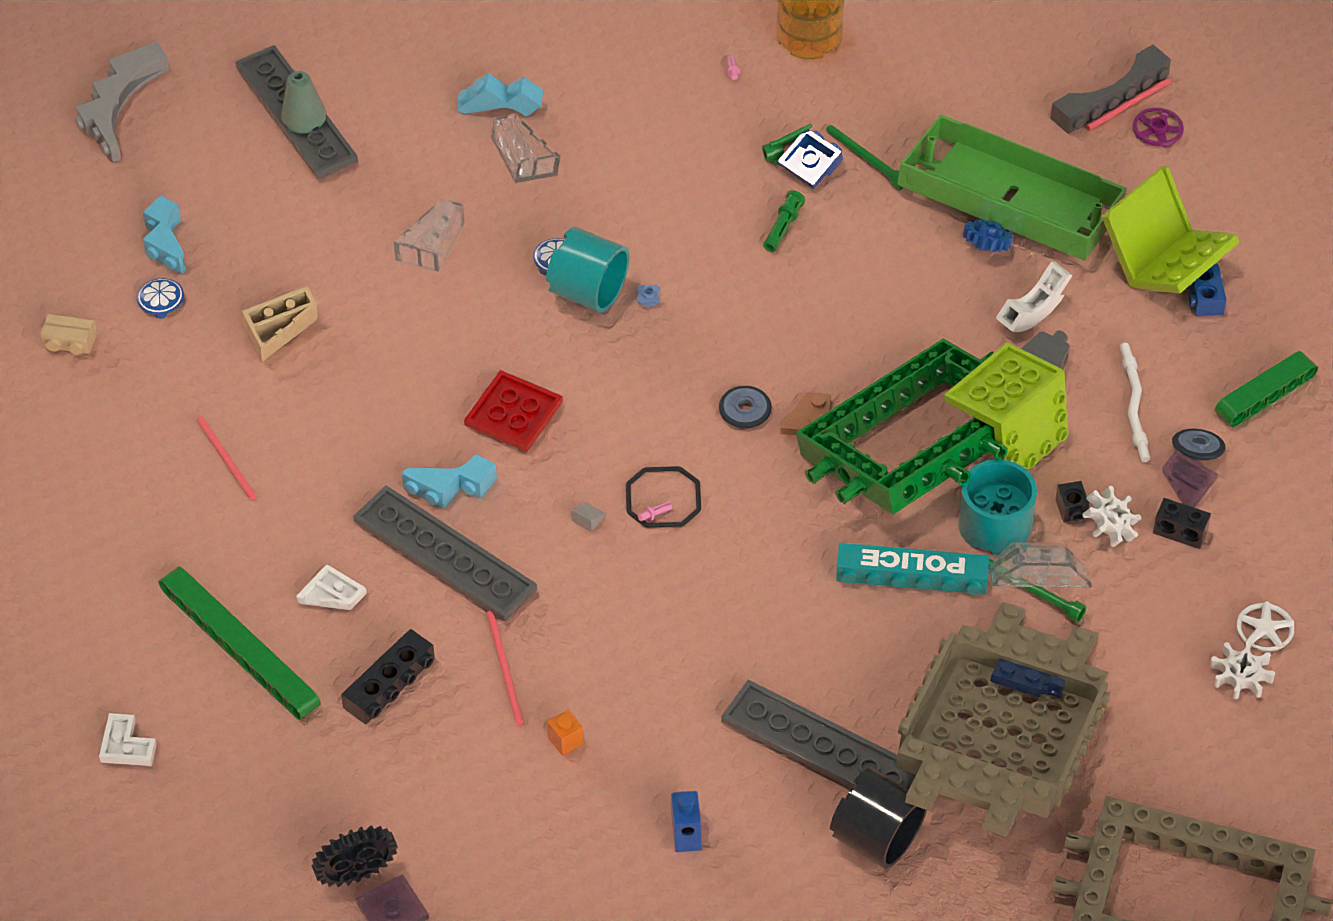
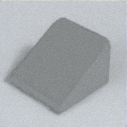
(587, 516)

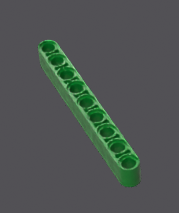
(239, 643)

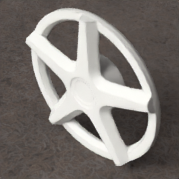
(1265, 626)

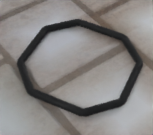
(661, 469)

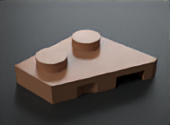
(807, 410)

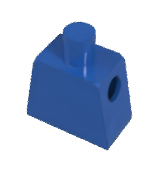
(686, 813)

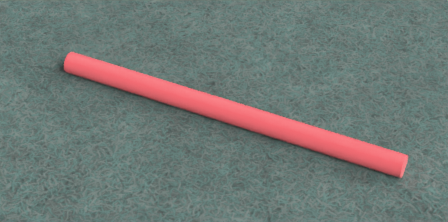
(1127, 104)
(229, 462)

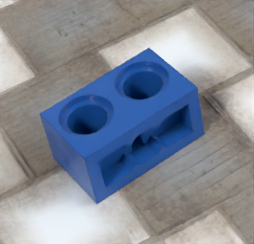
(1208, 293)

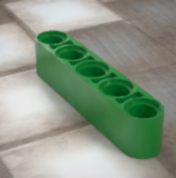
(1266, 388)

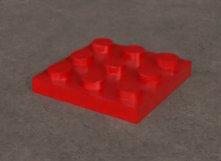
(513, 410)

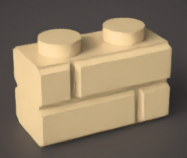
(68, 334)

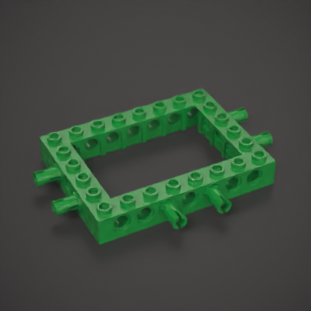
(828, 437)

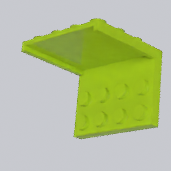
(1157, 238)
(1019, 399)

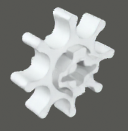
(1112, 516)
(1232, 666)

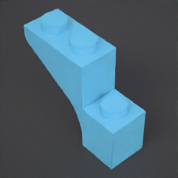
(491, 94)
(161, 243)
(441, 485)

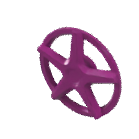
(1158, 126)

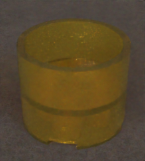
(810, 26)

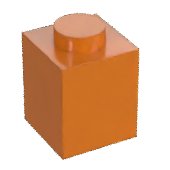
(565, 732)

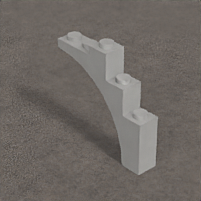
(110, 94)

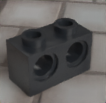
(1181, 523)

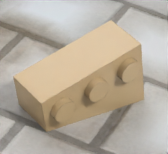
(279, 320)

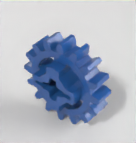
(987, 235)

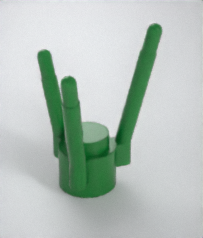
(774, 149)

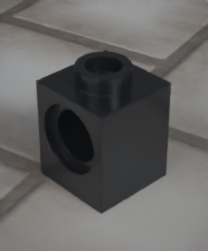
(1071, 501)

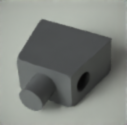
(1050, 348)

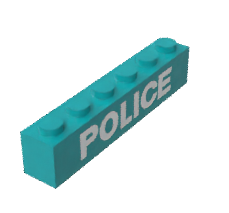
(912, 568)

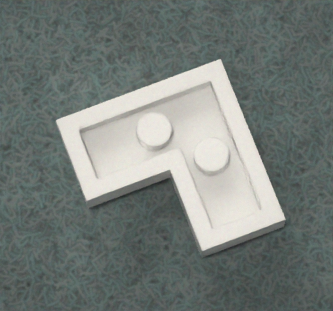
(121, 747)

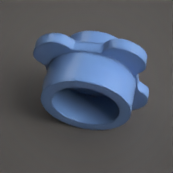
(648, 295)

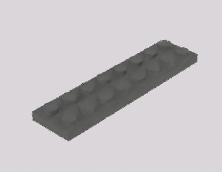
(321, 149)
(445, 553)
(808, 737)

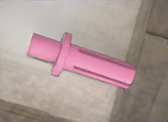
(733, 70)
(649, 513)

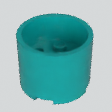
(588, 269)
(997, 505)

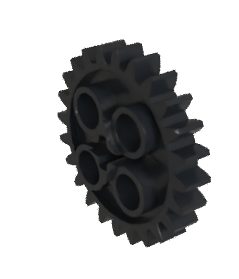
(354, 856)

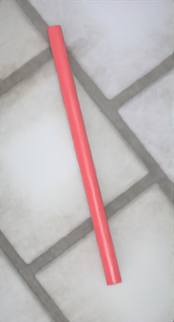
(505, 668)

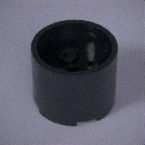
(877, 819)

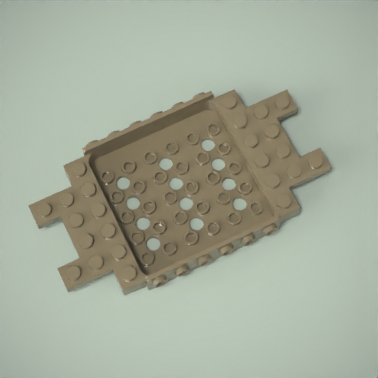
(951, 691)

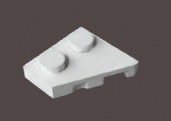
(331, 590)

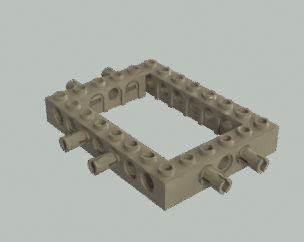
(1192, 838)

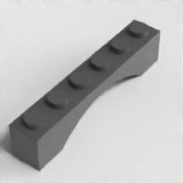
(1077, 109)

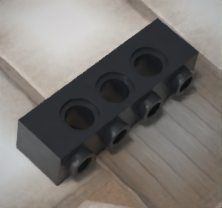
(375, 679)

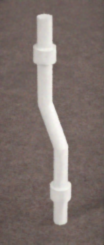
(1139, 437)

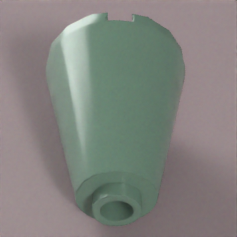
(301, 104)

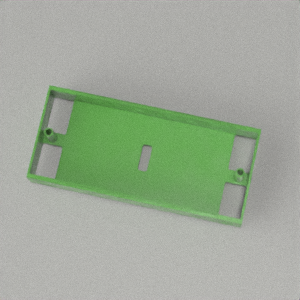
(982, 168)

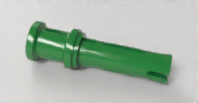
(787, 213)

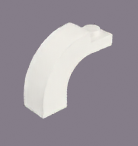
(1035, 306)

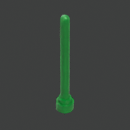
(866, 155)
(1073, 610)

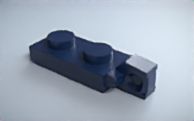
(1026, 679)

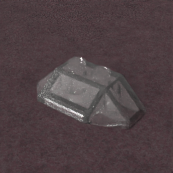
(1039, 566)

